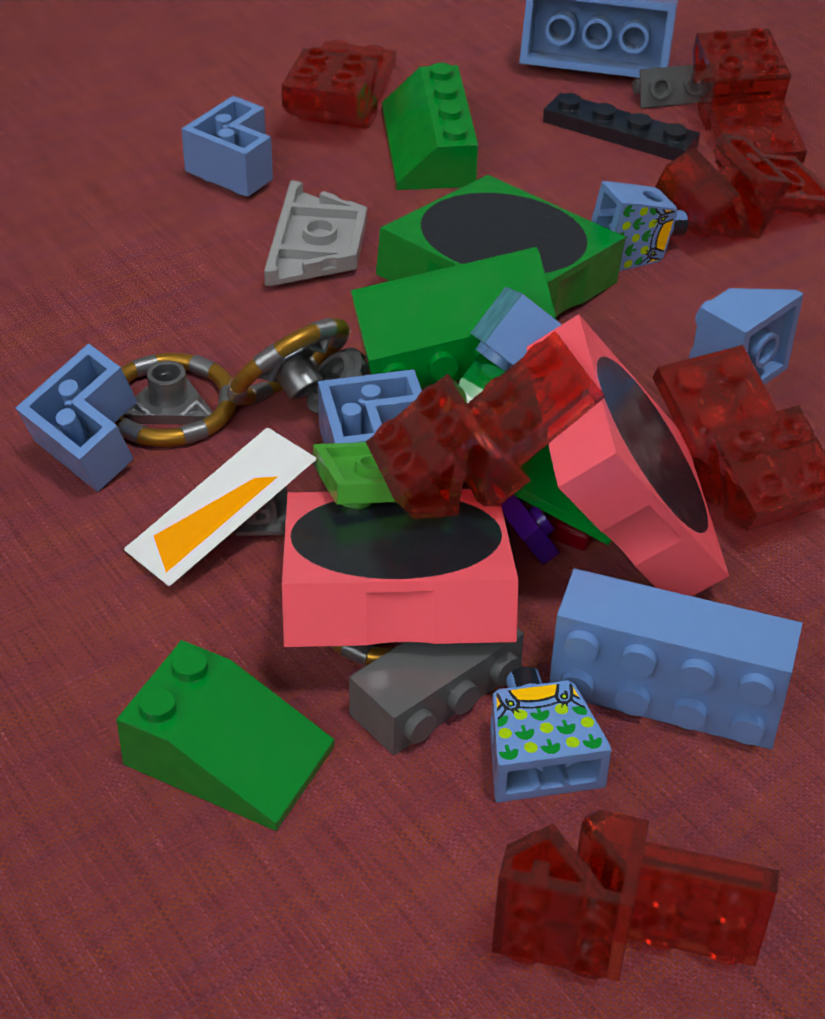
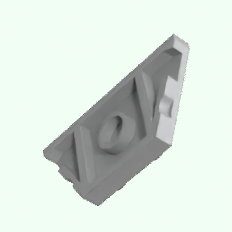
(315, 237)

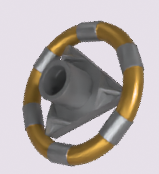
(289, 363)
(174, 400)

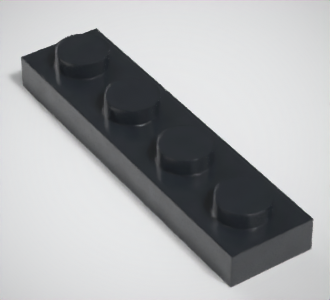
(619, 126)

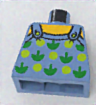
(642, 217)
(544, 739)

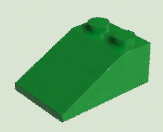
(221, 736)

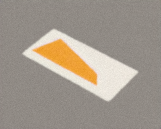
(219, 505)

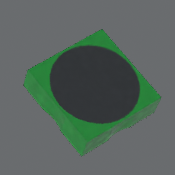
(500, 219)

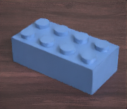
(599, 34)
(675, 657)

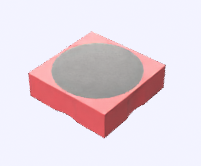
(635, 475)
(395, 577)

